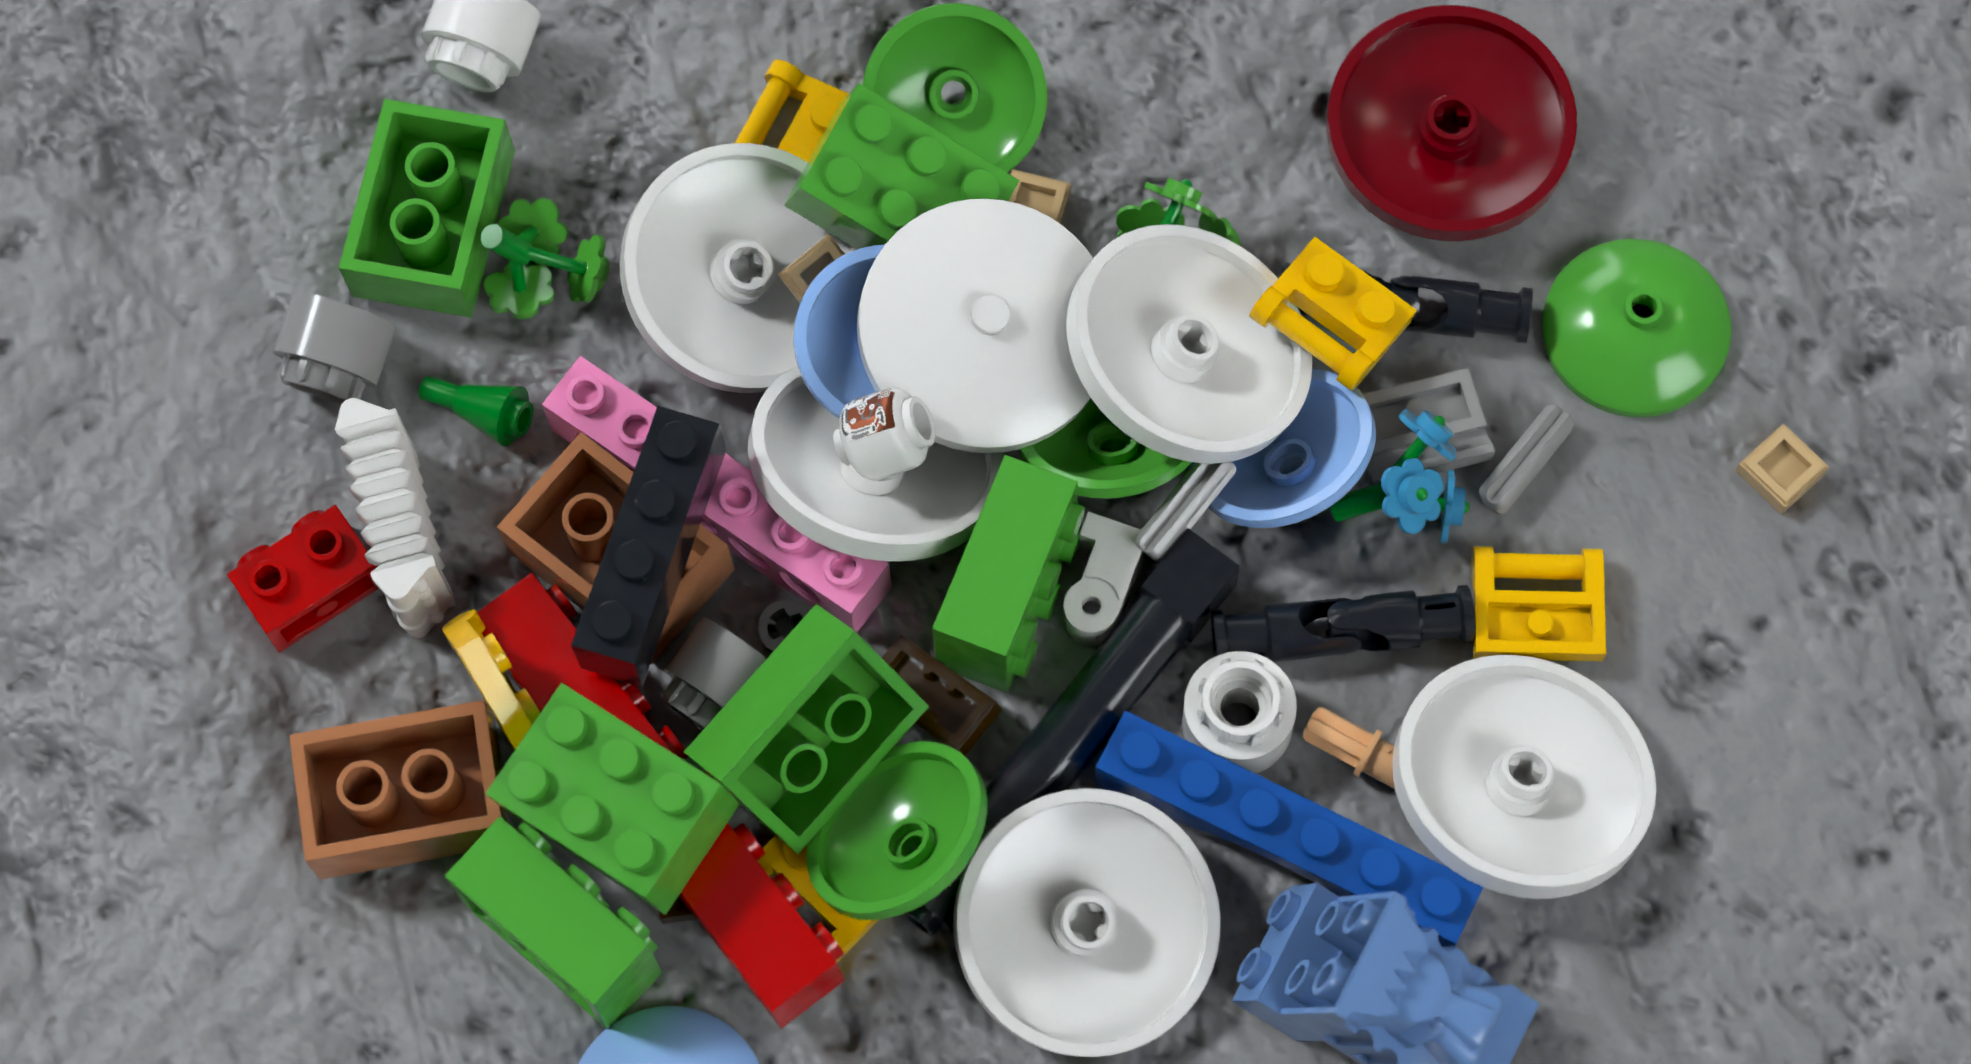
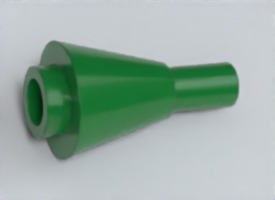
(493, 409)

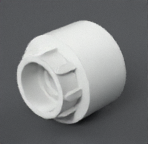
(479, 40)
(1245, 680)

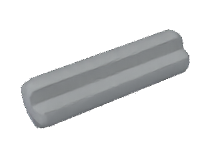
(1525, 459)
(1183, 507)

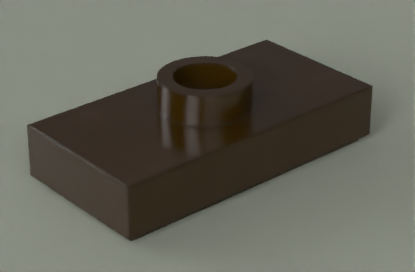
(956, 708)

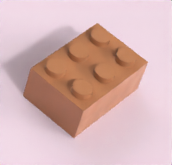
(567, 523)
(396, 788)

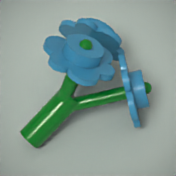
(1408, 489)

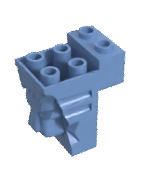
(1377, 984)

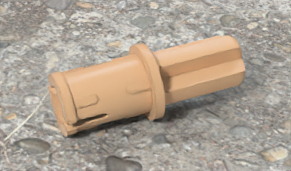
(1351, 745)

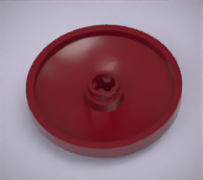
(1451, 123)

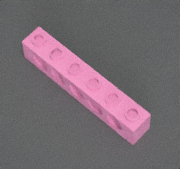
(736, 511)

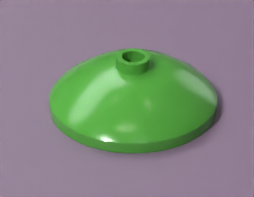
(984, 53)
(1627, 360)
(1102, 458)
(900, 833)

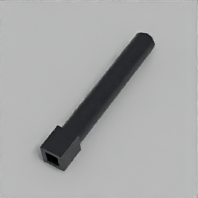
(1168, 613)

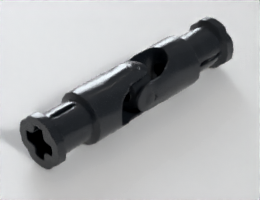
(1466, 307)
(1366, 623)

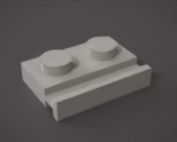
(1443, 395)

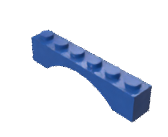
(1279, 824)

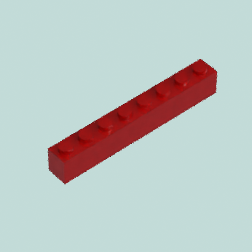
(729, 892)

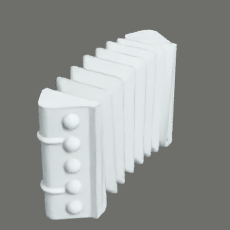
(394, 515)

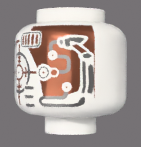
(884, 433)

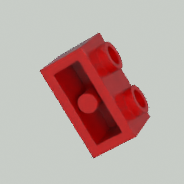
(304, 577)

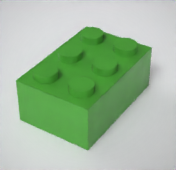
(885, 170)
(423, 207)
(1009, 575)
(807, 728)
(613, 798)
(556, 920)

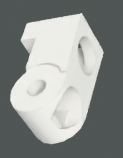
(1101, 596)

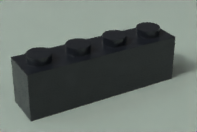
(649, 546)

